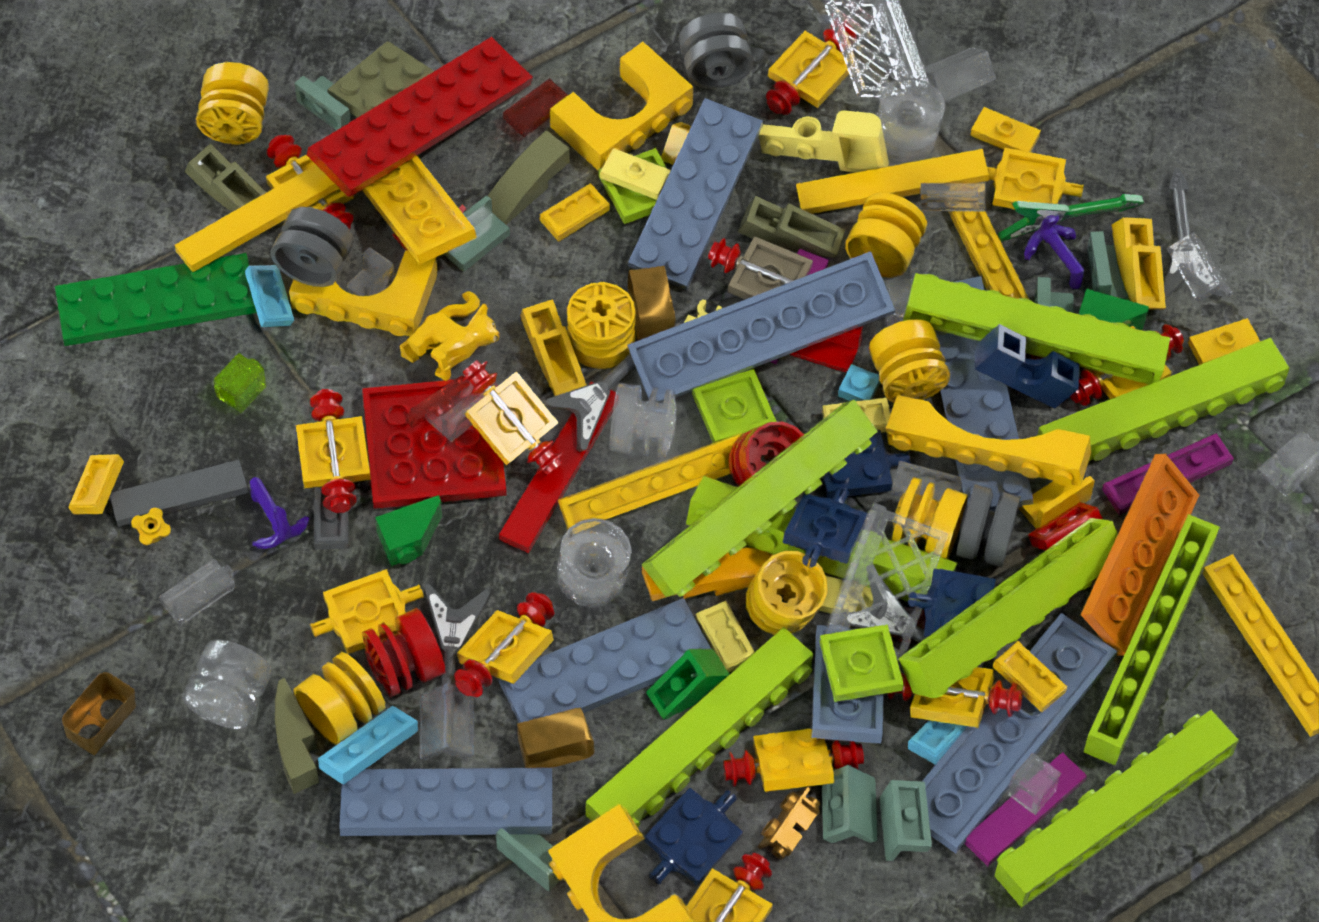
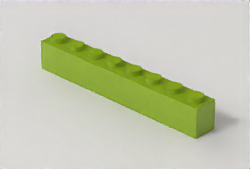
(1081, 338)
(1178, 399)
(760, 498)
(770, 540)
(1009, 610)
(1151, 640)
(705, 729)
(1115, 807)

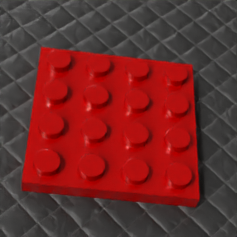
(420, 460)

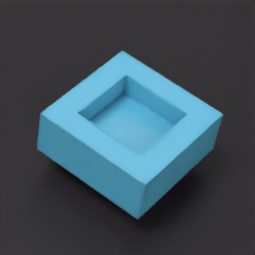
(859, 384)

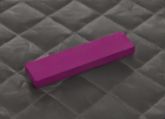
(1192, 461)
(1013, 820)

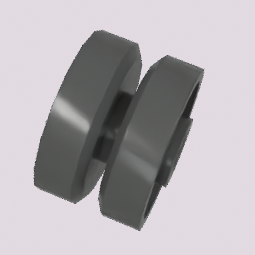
(715, 50)
(312, 246)
(986, 525)

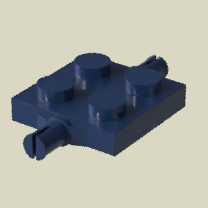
(866, 471)
(825, 527)
(949, 596)
(693, 836)

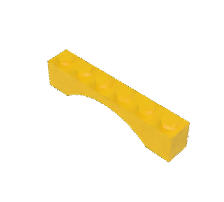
(1051, 456)

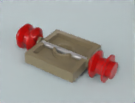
(761, 268)

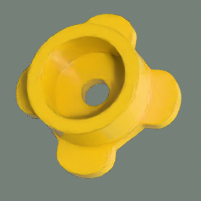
(153, 535)

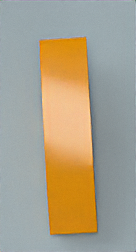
(732, 575)

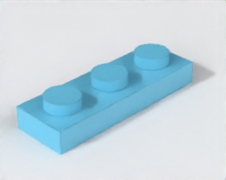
(367, 744)

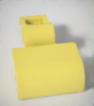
(854, 141)

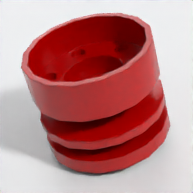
(761, 441)
(406, 651)

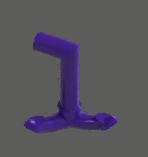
(1050, 233)
(276, 516)

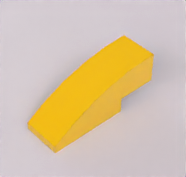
(1139, 261)
(552, 347)

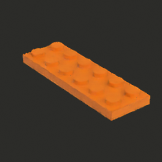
(1139, 553)

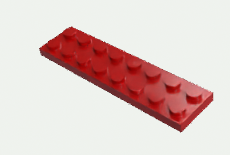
(419, 116)

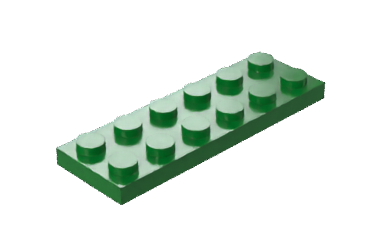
(153, 300)

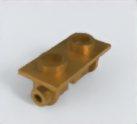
(780, 831)

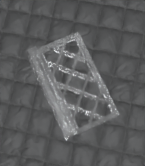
(896, 43)
(862, 563)

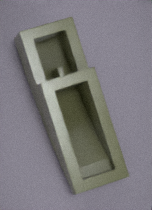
(528, 176)
(223, 180)
(791, 228)
(294, 740)

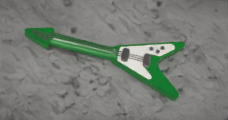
(1035, 212)

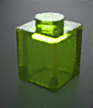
(240, 382)

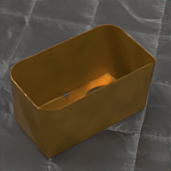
(651, 300)
(101, 689)
(555, 739)

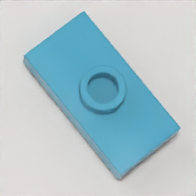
(269, 296)
(934, 740)

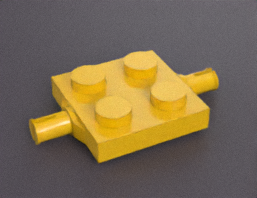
(1030, 179)
(364, 606)

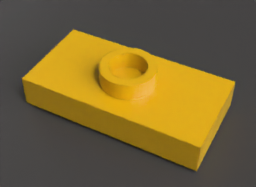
(1004, 131)
(574, 212)
(1222, 340)
(96, 484)
(1030, 675)

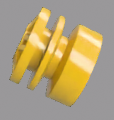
(232, 103)
(890, 230)
(601, 324)
(909, 360)
(940, 514)
(802, 589)
(344, 694)

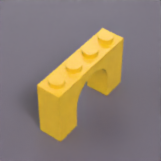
(595, 136)
(392, 310)
(586, 854)

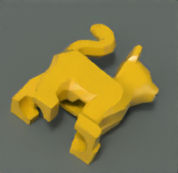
(450, 340)

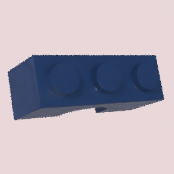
(1046, 379)

